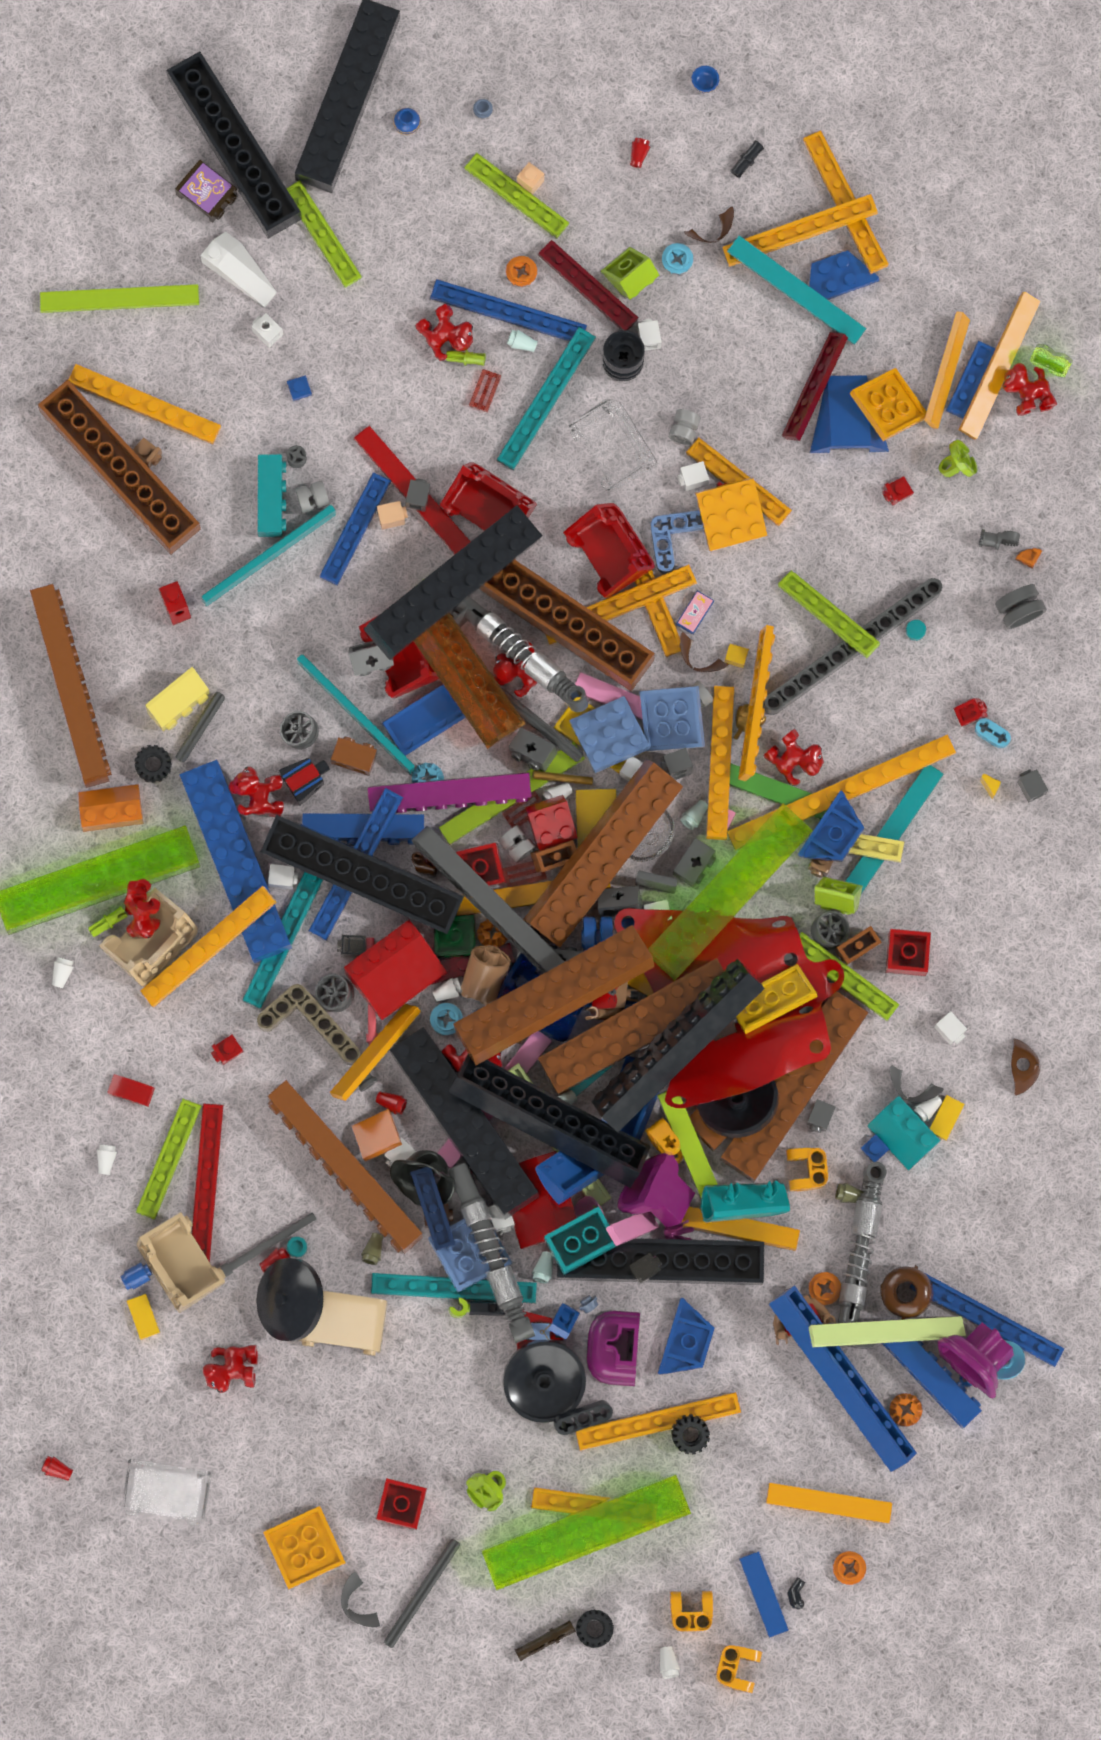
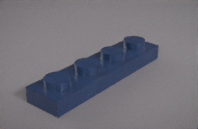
(433, 1208)

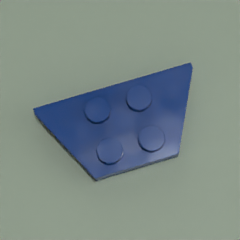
(840, 275)
(834, 833)
(687, 1341)

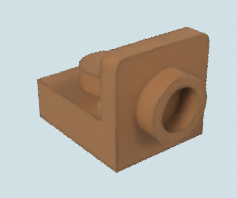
(148, 452)
(820, 867)

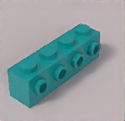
(271, 495)

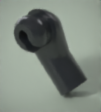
(794, 1594)

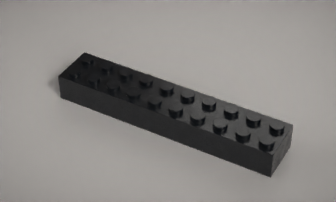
(347, 95)
(234, 145)
(453, 582)
(362, 874)
(677, 1045)
(550, 1120)
(464, 1124)
(681, 1262)

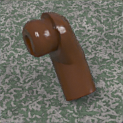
(421, 865)

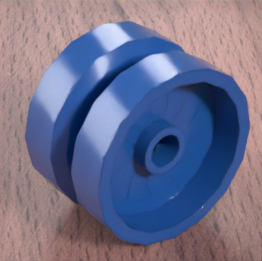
(591, 936)

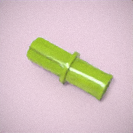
(466, 357)
(107, 922)

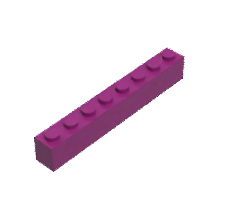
(457, 792)

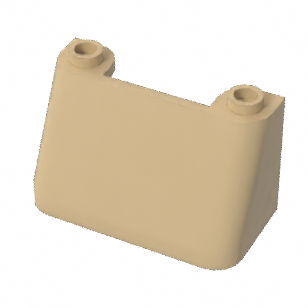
(149, 957)
(179, 1262)
(350, 1322)

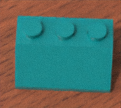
(903, 1133)

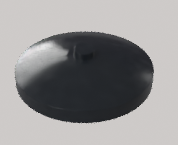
(741, 1113)
(290, 1299)
(544, 1380)

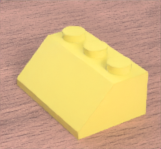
(177, 700)

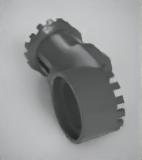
(994, 540)

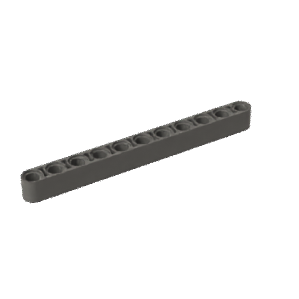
(847, 654)
(486, 900)

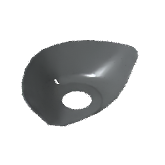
(930, 1093)
(350, 1586)

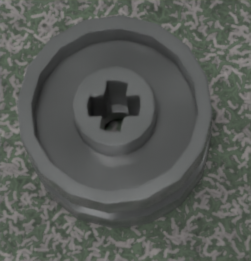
(1020, 606)

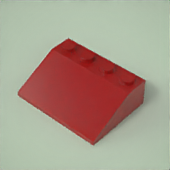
(394, 970)
(542, 1214)

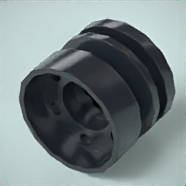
(623, 345)

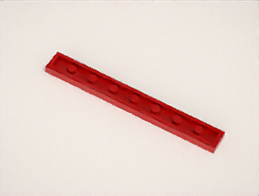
(400, 478)
(207, 1176)

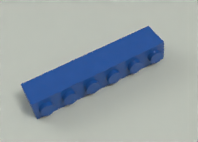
(349, 826)
(936, 1380)

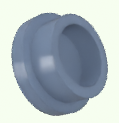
(482, 108)
(588, 1304)

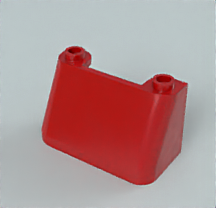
(483, 497)
(610, 547)
(409, 669)

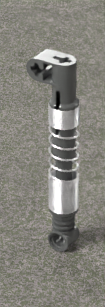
(536, 664)
(865, 1227)
(500, 1277)

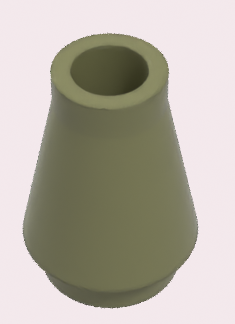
(847, 1193)
(373, 1249)

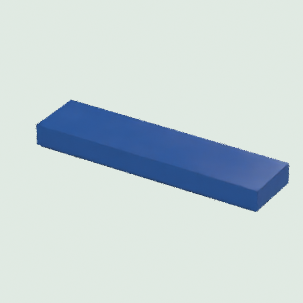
(970, 379)
(763, 1594)

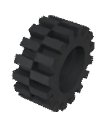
(153, 751)
(694, 1446)
(581, 1628)

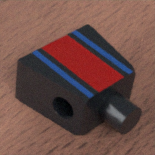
(304, 778)

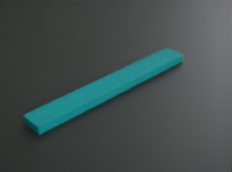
(796, 289)
(546, 398)
(268, 555)
(356, 714)
(898, 822)
(292, 921)
(441, 1288)

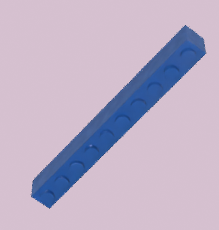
(844, 1381)

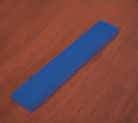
(355, 529)

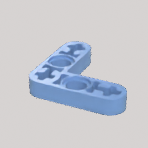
(664, 534)

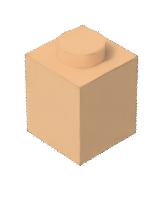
(530, 178)
(391, 515)

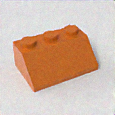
(110, 808)

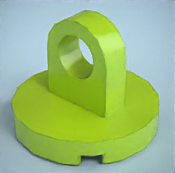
(958, 460)
(485, 1491)

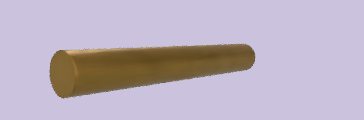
(562, 777)

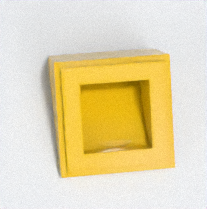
(736, 655)
(990, 784)

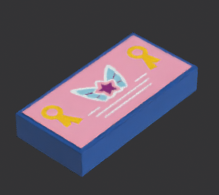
(695, 612)

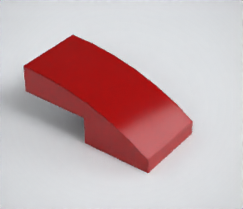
(131, 1090)

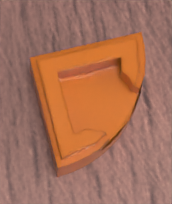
(1029, 557)

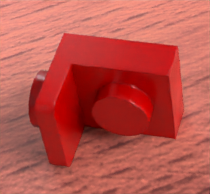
(897, 491)
(971, 711)
(226, 1050)

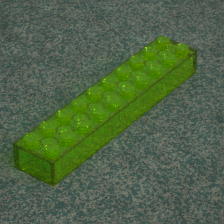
(96, 879)
(729, 891)
(585, 1531)

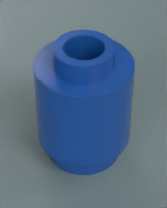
(136, 1276)

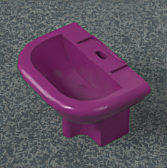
(658, 1191)
(609, 1347)
(977, 1357)

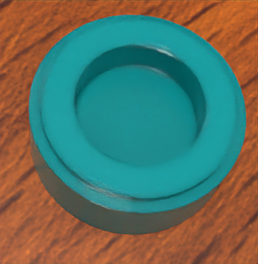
(915, 630)
(297, 1247)

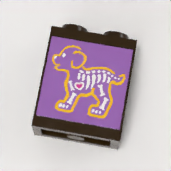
(207, 191)

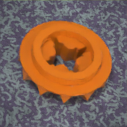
(519, 263)
(485, 937)
(834, 1285)
(896, 1411)
(848, 1558)

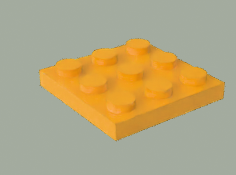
(889, 404)
(731, 514)
(304, 1547)

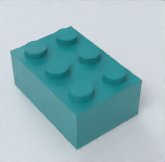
(580, 1240)

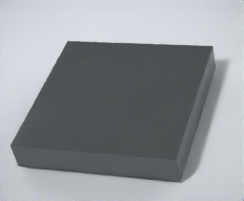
(656, 882)

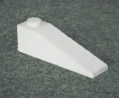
(233, 263)

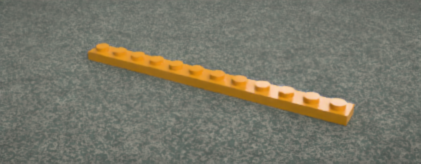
(854, 786)

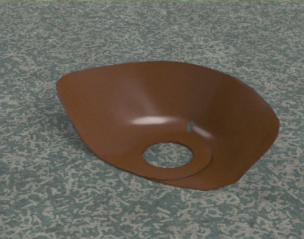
(726, 223)
(685, 646)
(1024, 1079)

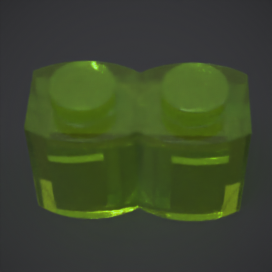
(1047, 358)

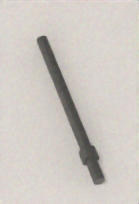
(228, 1268)

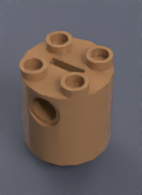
(485, 974)

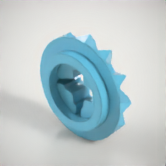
(678, 250)
(433, 770)
(440, 1011)

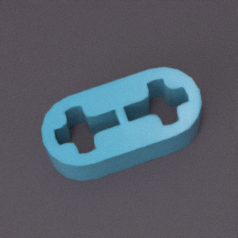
(994, 728)

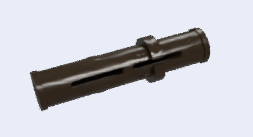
(545, 1640)

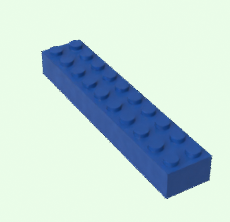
(233, 855)

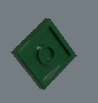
(458, 941)

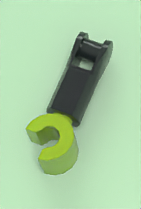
(475, 1308)

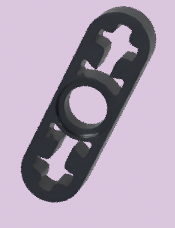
(599, 1418)

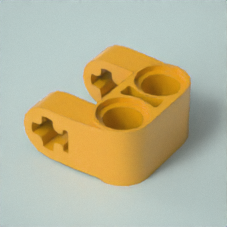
(664, 1139)
(807, 1184)
(692, 1626)
(732, 1666)

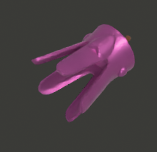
(675, 1231)

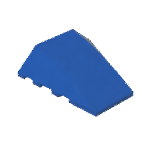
(841, 420)

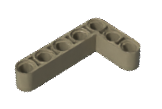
(314, 1019)

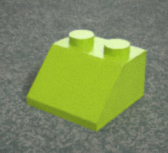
(630, 272)
(838, 895)

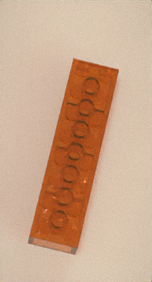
(469, 681)

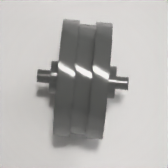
(299, 730)
(830, 929)
(334, 992)

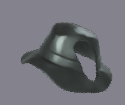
(401, 1174)

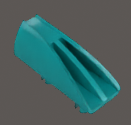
(743, 1201)

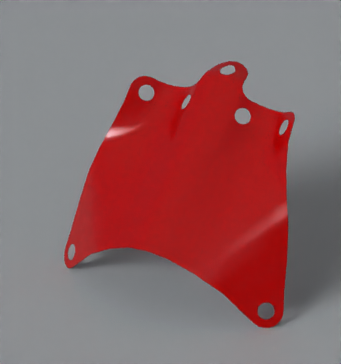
(776, 1048)

